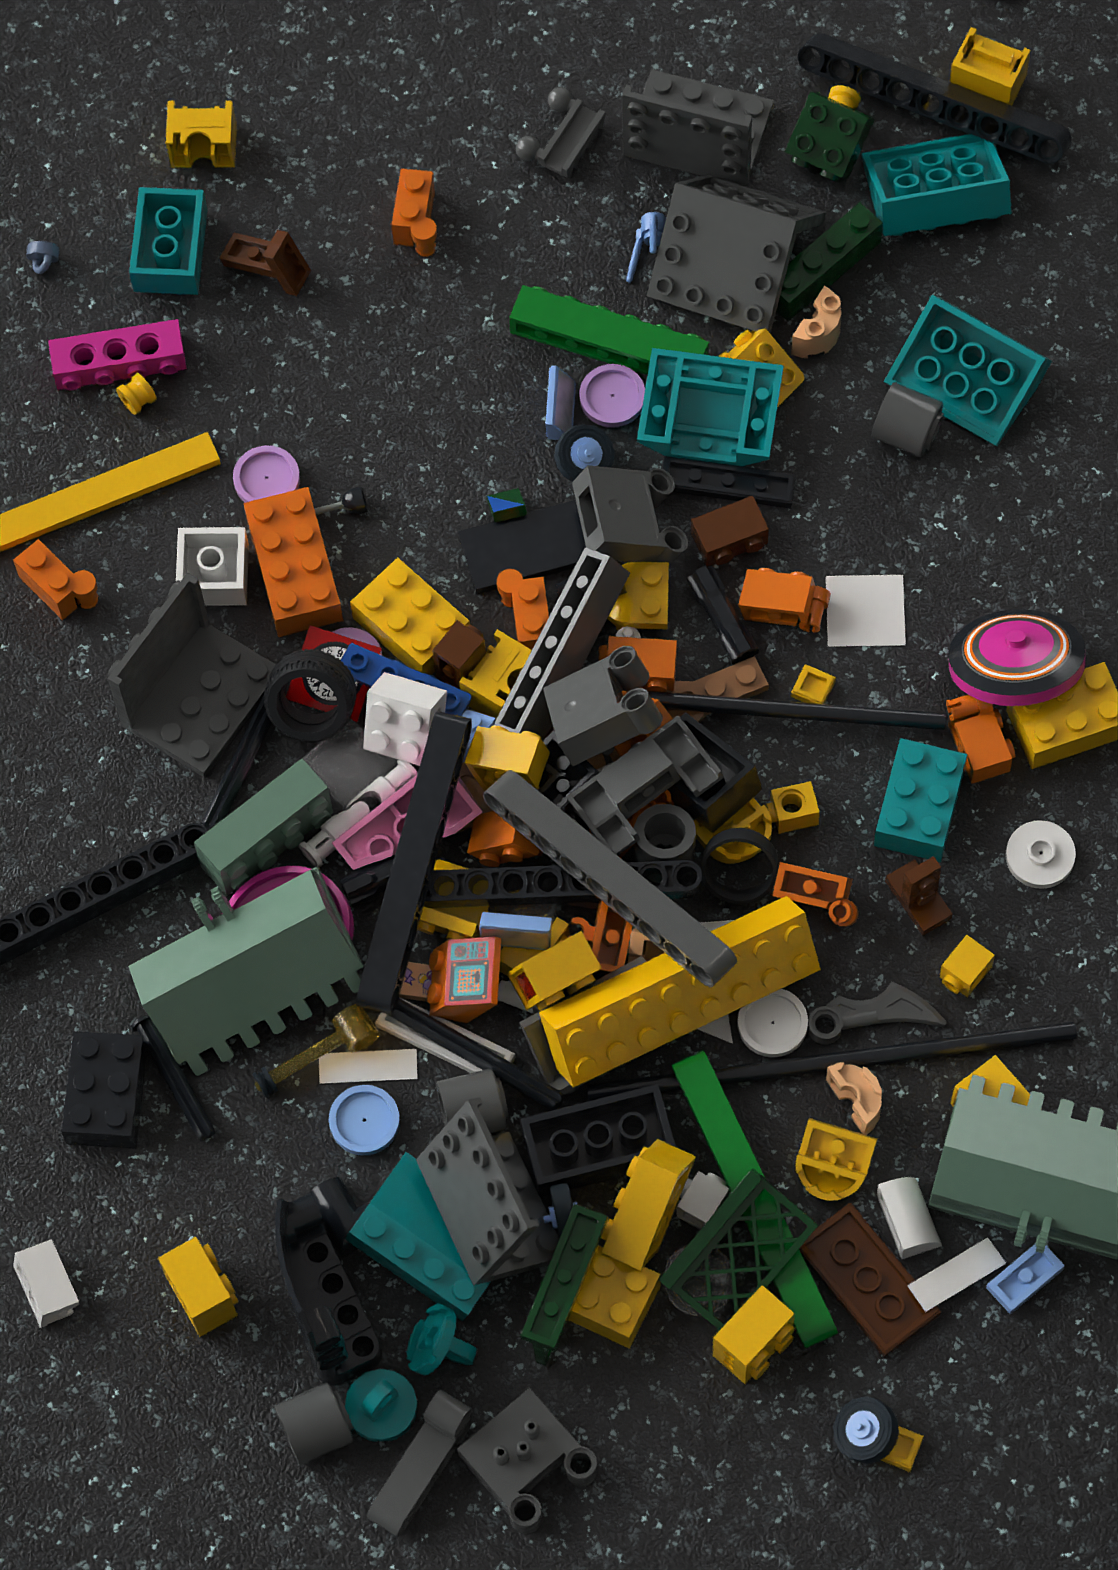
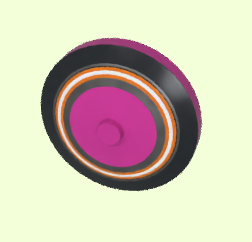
(1017, 657)

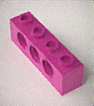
(102, 346)

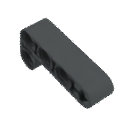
(422, 1464)

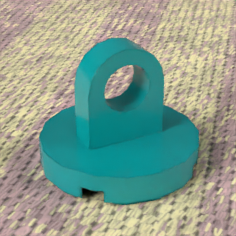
(435, 1340)
(381, 1405)

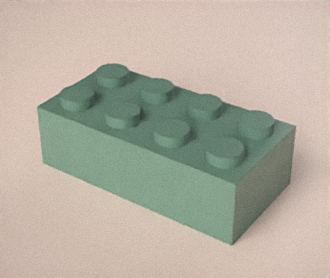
(264, 827)

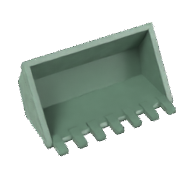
(247, 968)
(1030, 1170)

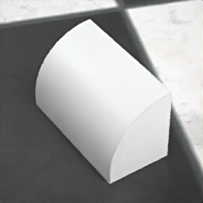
(907, 1216)

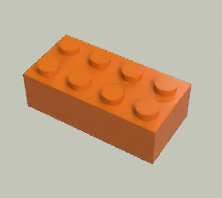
(293, 561)

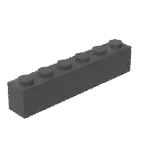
(564, 640)

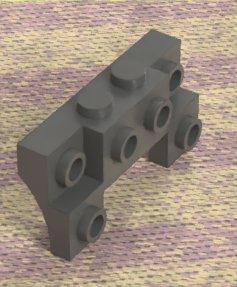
(639, 778)

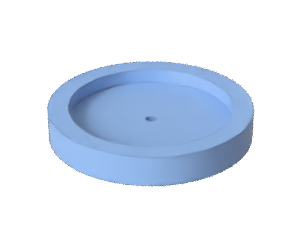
(361, 1104)

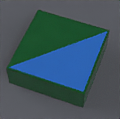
(506, 505)

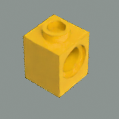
(797, 794)
(966, 966)

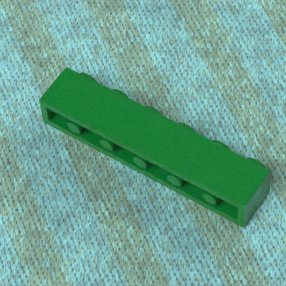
(595, 330)

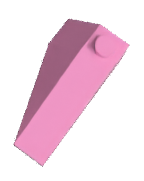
(380, 830)

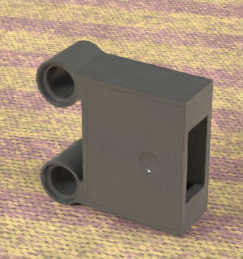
(620, 514)
(593, 713)
(521, 1451)

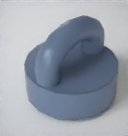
(42, 252)

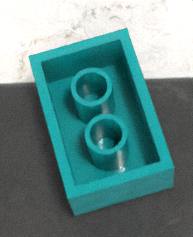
(168, 241)
(920, 799)

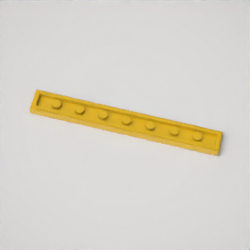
(107, 490)

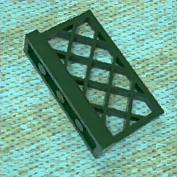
(714, 1231)
(563, 1281)

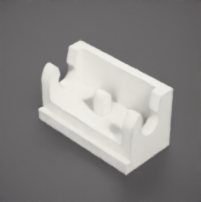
(45, 1282)

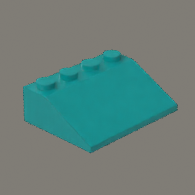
(937, 184)
(969, 368)
(411, 1240)

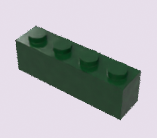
(828, 259)

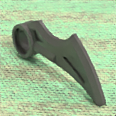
(891, 1006)

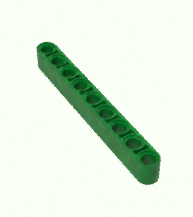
(735, 1161)

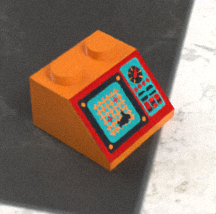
(464, 978)

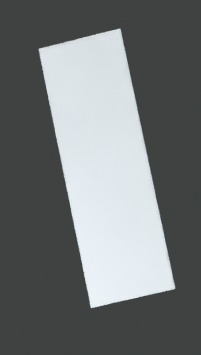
(368, 1066)
(956, 1274)

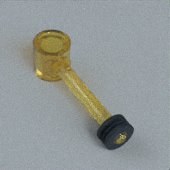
(353, 1029)

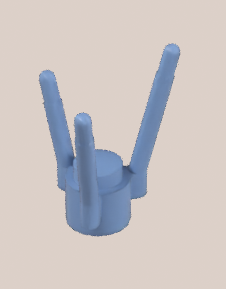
(651, 233)

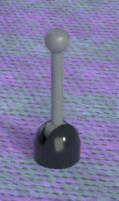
(352, 502)

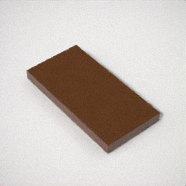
(866, 1279)

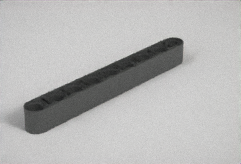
(610, 878)

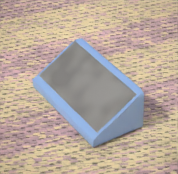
(559, 403)
(517, 930)

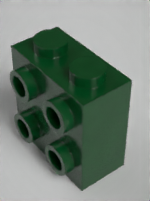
(828, 136)

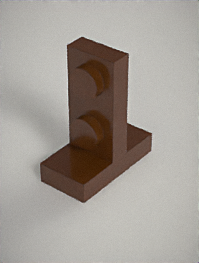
(272, 258)
(917, 891)

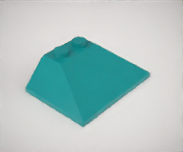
(709, 407)

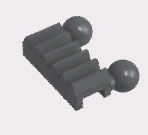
(569, 139)

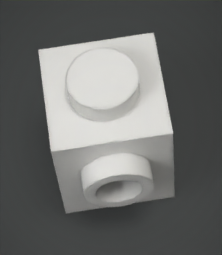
(701, 1198)

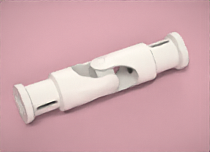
(379, 790)

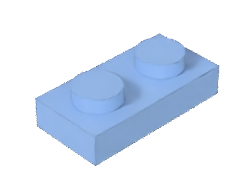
(1024, 1277)

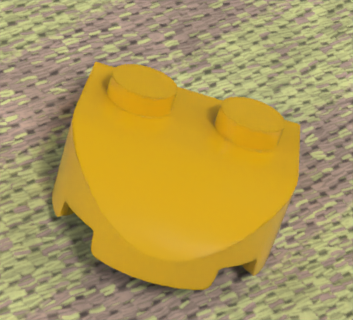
(646, 597)
(751, 817)
(833, 1160)

